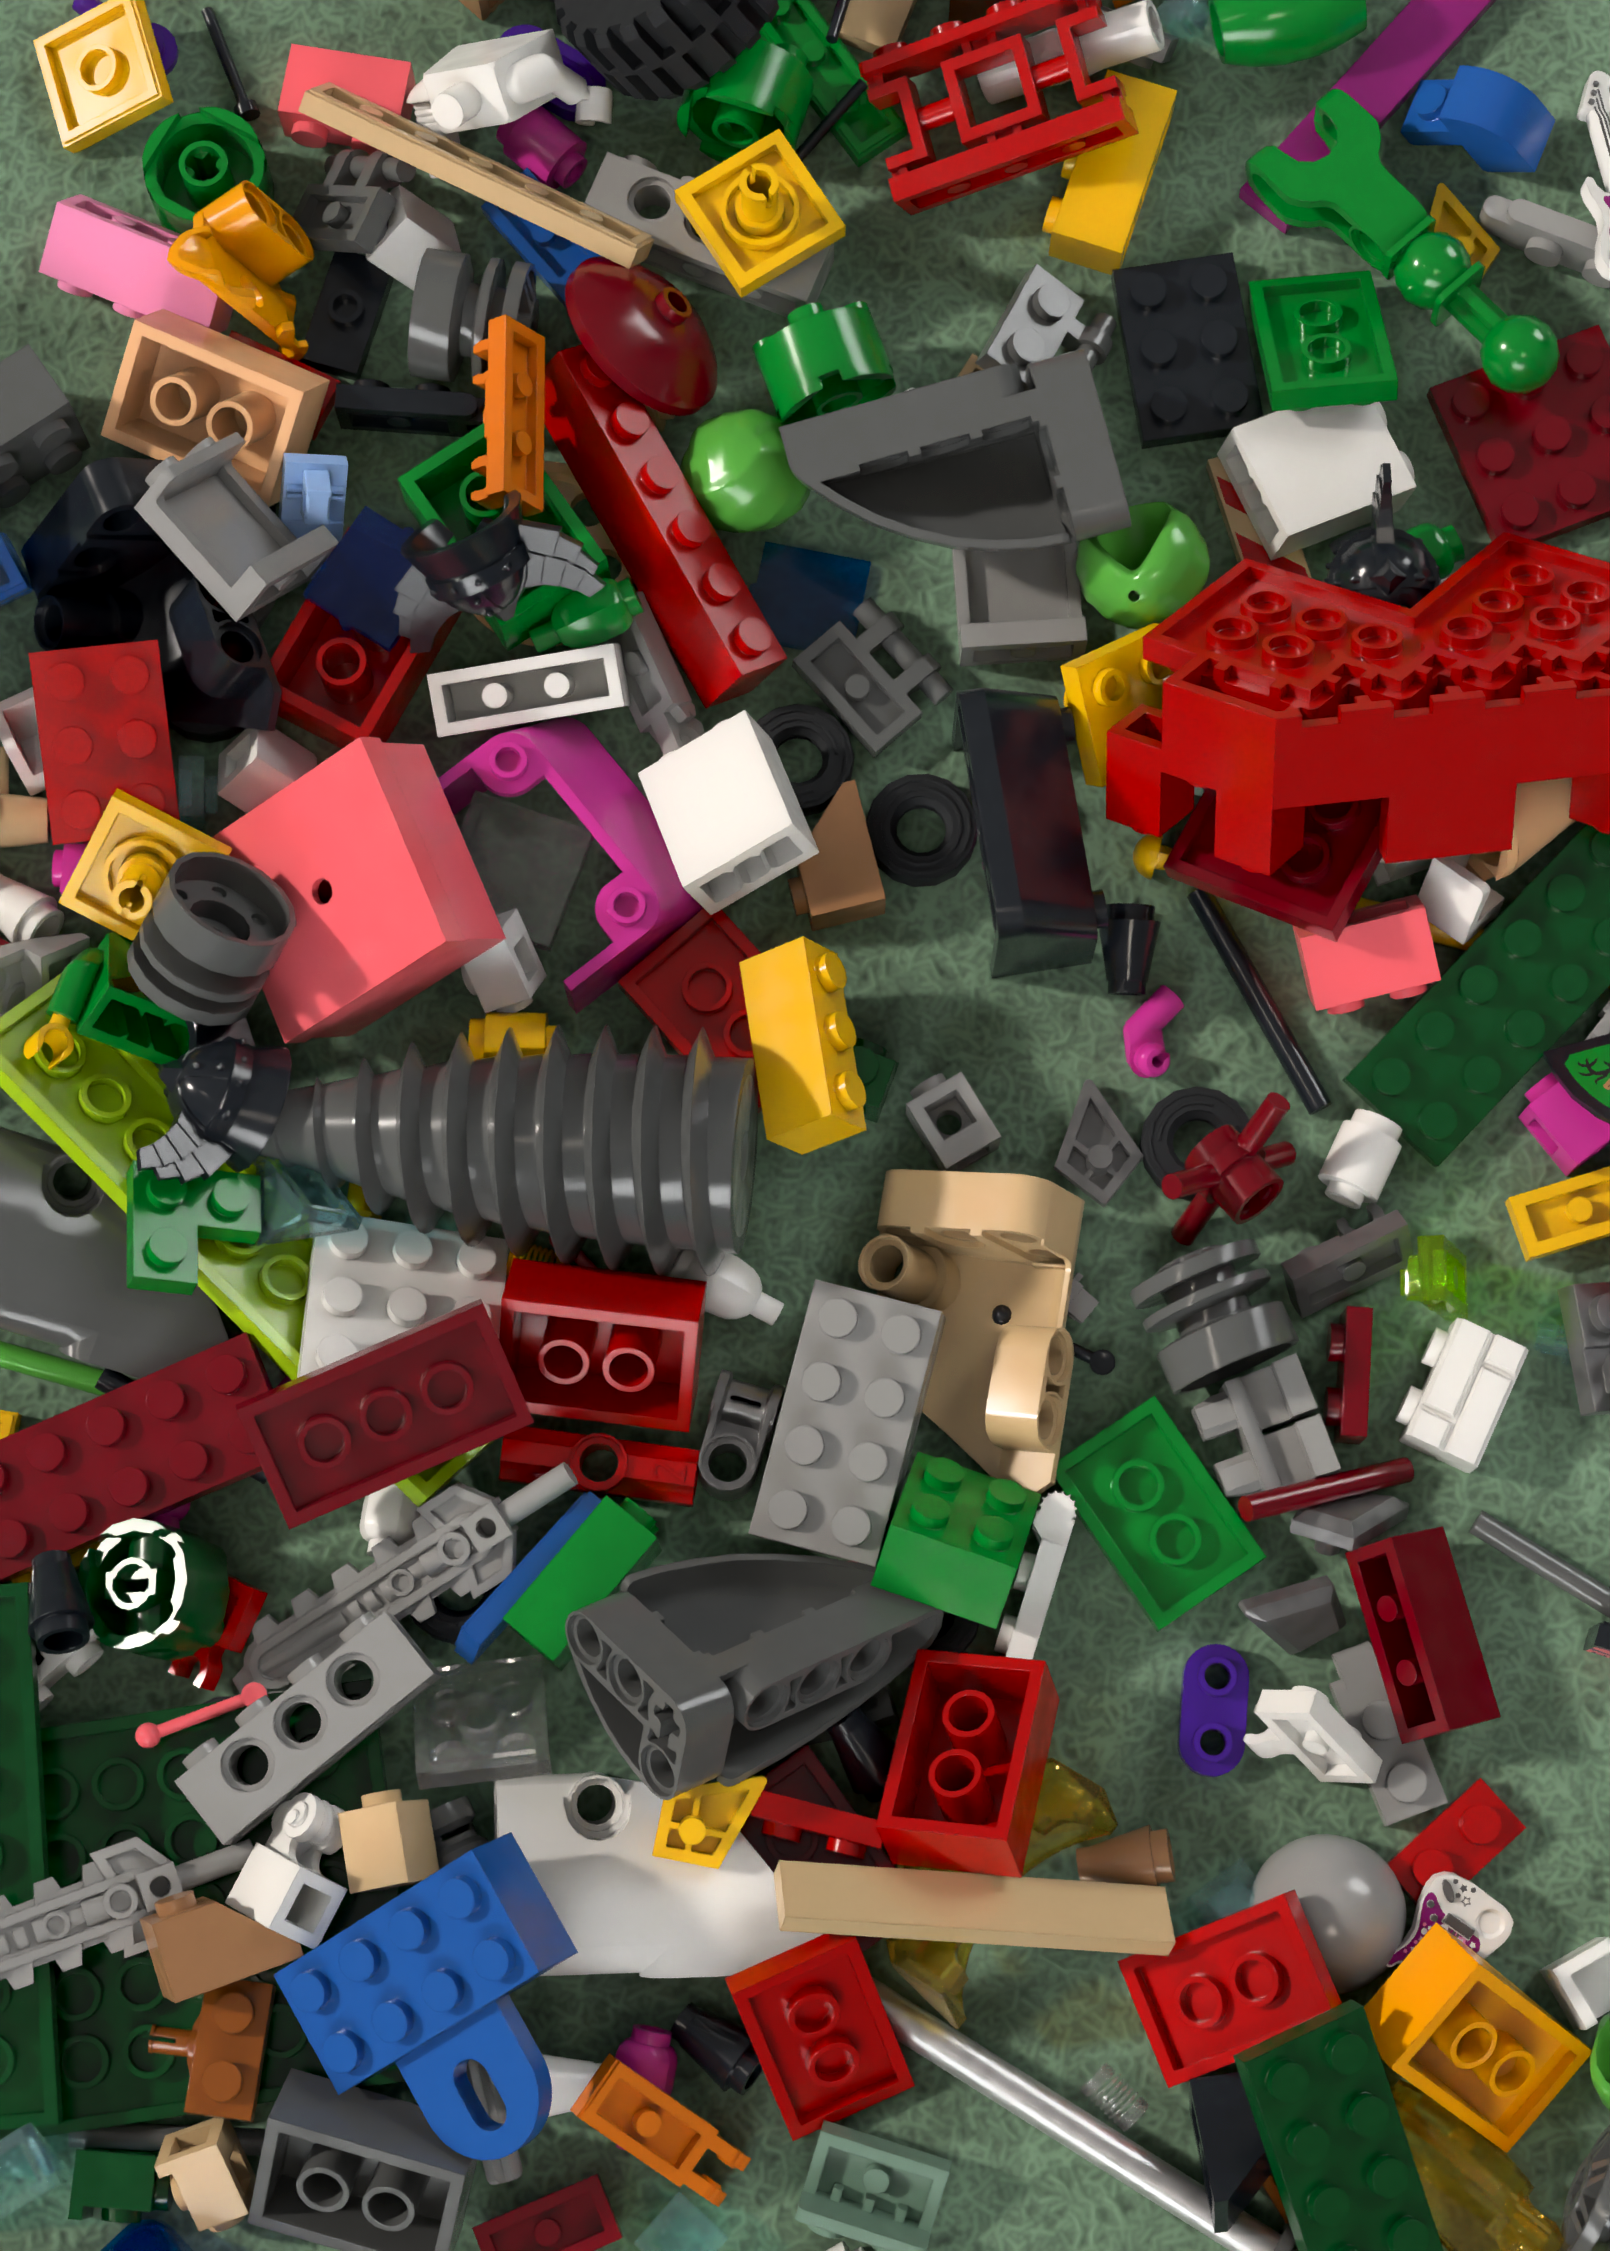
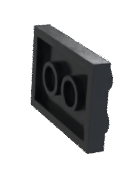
(1186, 349)

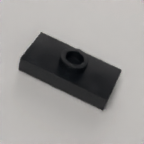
(346, 316)

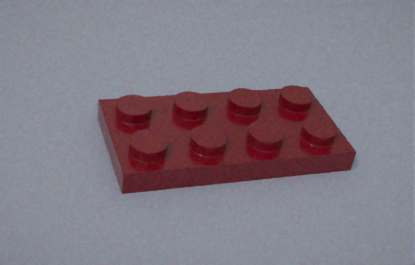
(384, 1414)

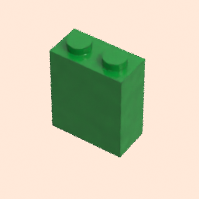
(585, 1570)

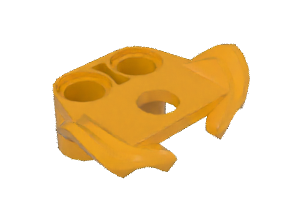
(241, 253)

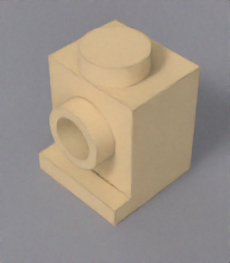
(208, 2173)

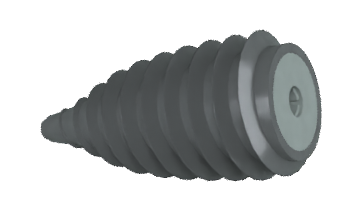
(546, 1144)

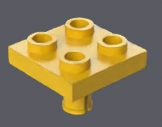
(760, 213)
(1104, 690)
(129, 863)

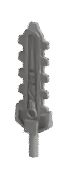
(458, 1544)
(102, 1907)

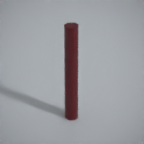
(1325, 1489)

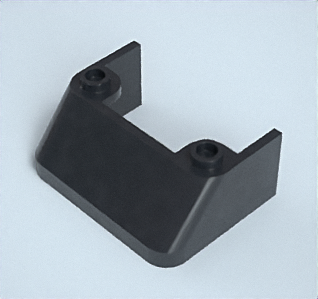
(1028, 829)

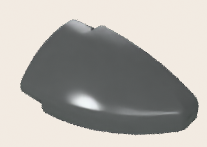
(972, 459)
(738, 1660)

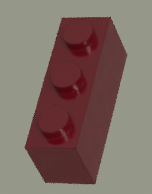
(1422, 1634)

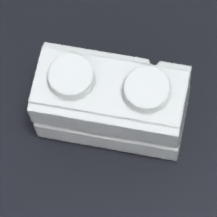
(1461, 1394)

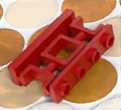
(1010, 143)

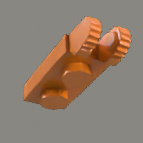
(655, 2127)

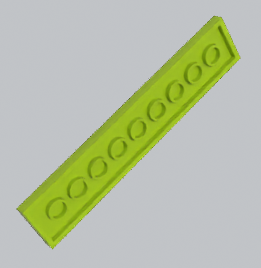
(108, 1106)

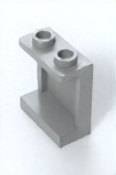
(228, 530)
(1018, 606)

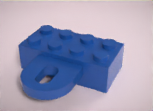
(432, 1988)

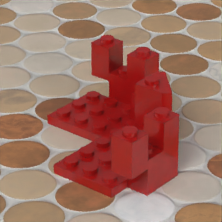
(1340, 697)

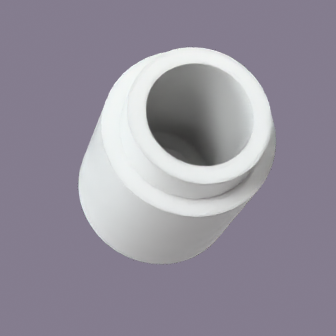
(1361, 1159)

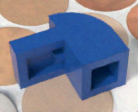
(1486, 114)

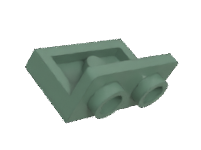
(872, 2190)

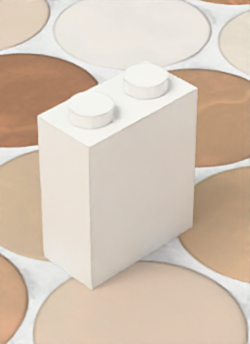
(1313, 472)
(727, 812)

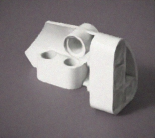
(634, 1907)

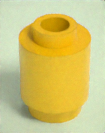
(529, 1028)

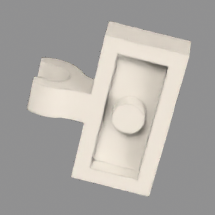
(1312, 1730)

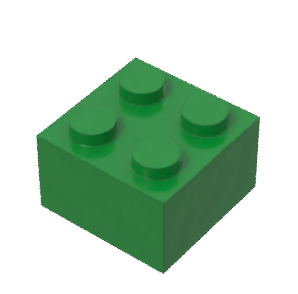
(956, 1539)

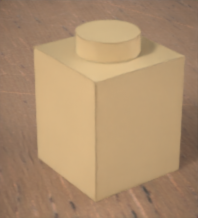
(387, 1842)

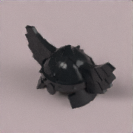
(1382, 558)
(485, 570)
(221, 1102)

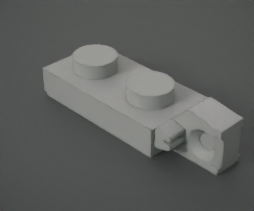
(655, 685)

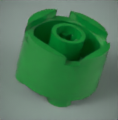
(749, 101)
(199, 160)
(824, 362)

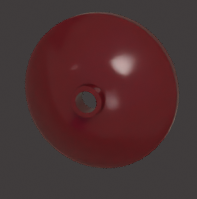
(643, 335)

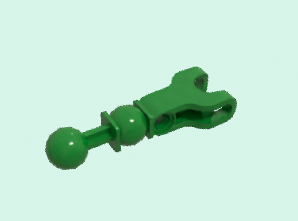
(1397, 237)

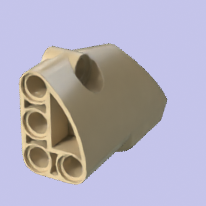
(964, 1251)

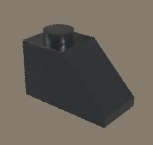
(1227, 2146)

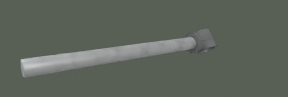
(1071, 2125)

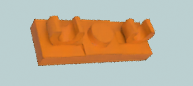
(512, 415)

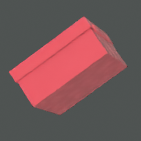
(374, 886)

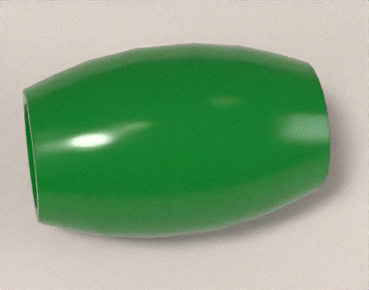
(1282, 30)

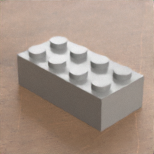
(847, 1423)

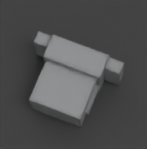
(1080, 1302)

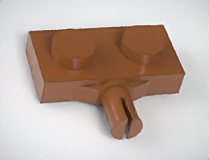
(223, 2050)

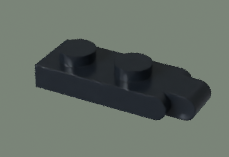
(422, 410)

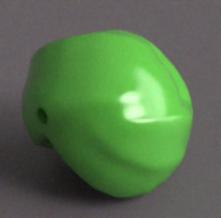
(742, 472)
(1145, 569)

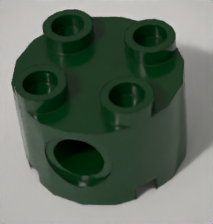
(155, 1589)

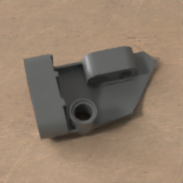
(69, 1272)

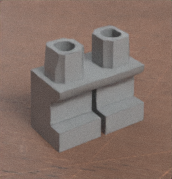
(1257, 1405)

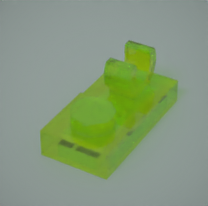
(1437, 1277)

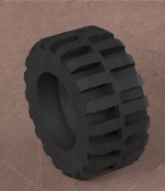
(662, 44)

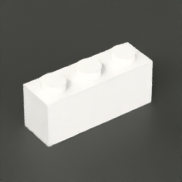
(528, 690)

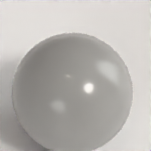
(1348, 1902)

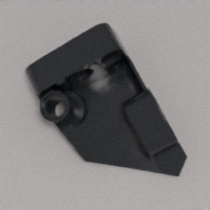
(115, 581)

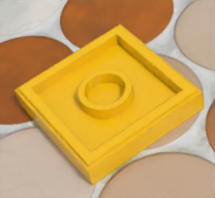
(102, 72)

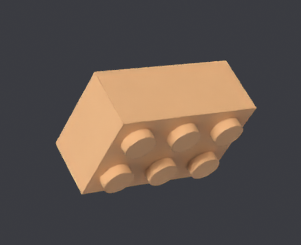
(199, 384)

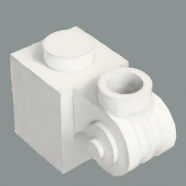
(283, 1878)

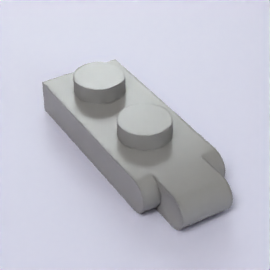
(1543, 235)
(1407, 1775)

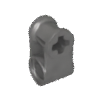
(741, 1424)

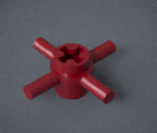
(1232, 1171)

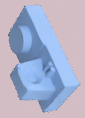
(313, 493)

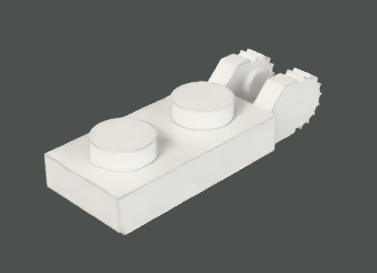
(1038, 1576)

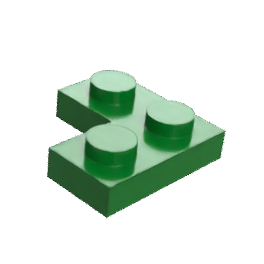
(170, 1218)

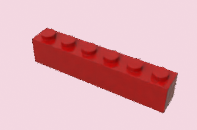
(658, 530)

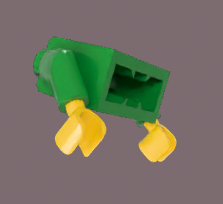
(108, 1007)

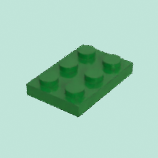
(1322, 341)
(1156, 1513)

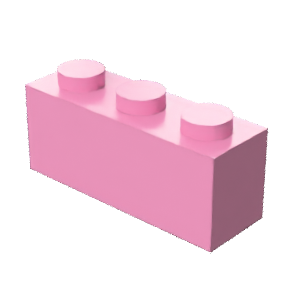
(126, 262)

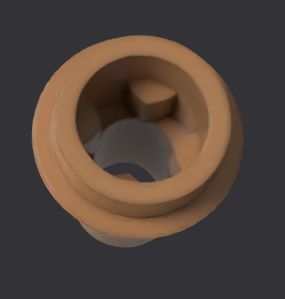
(1130, 1858)

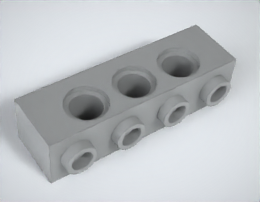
(634, 183)
(212, 1773)

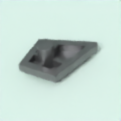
(1096, 1148)
(1348, 1521)
(1297, 1613)

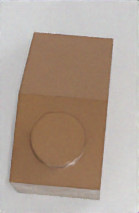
(843, 878)
(208, 1945)

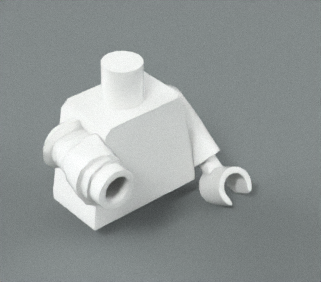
(500, 83)

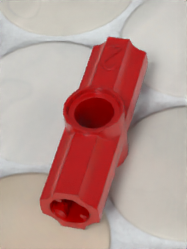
(642, 1473)

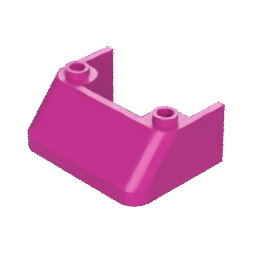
(639, 904)

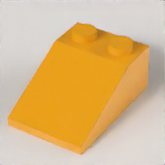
(1472, 2038)

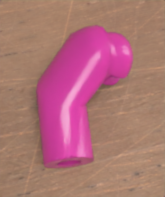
(1144, 1033)

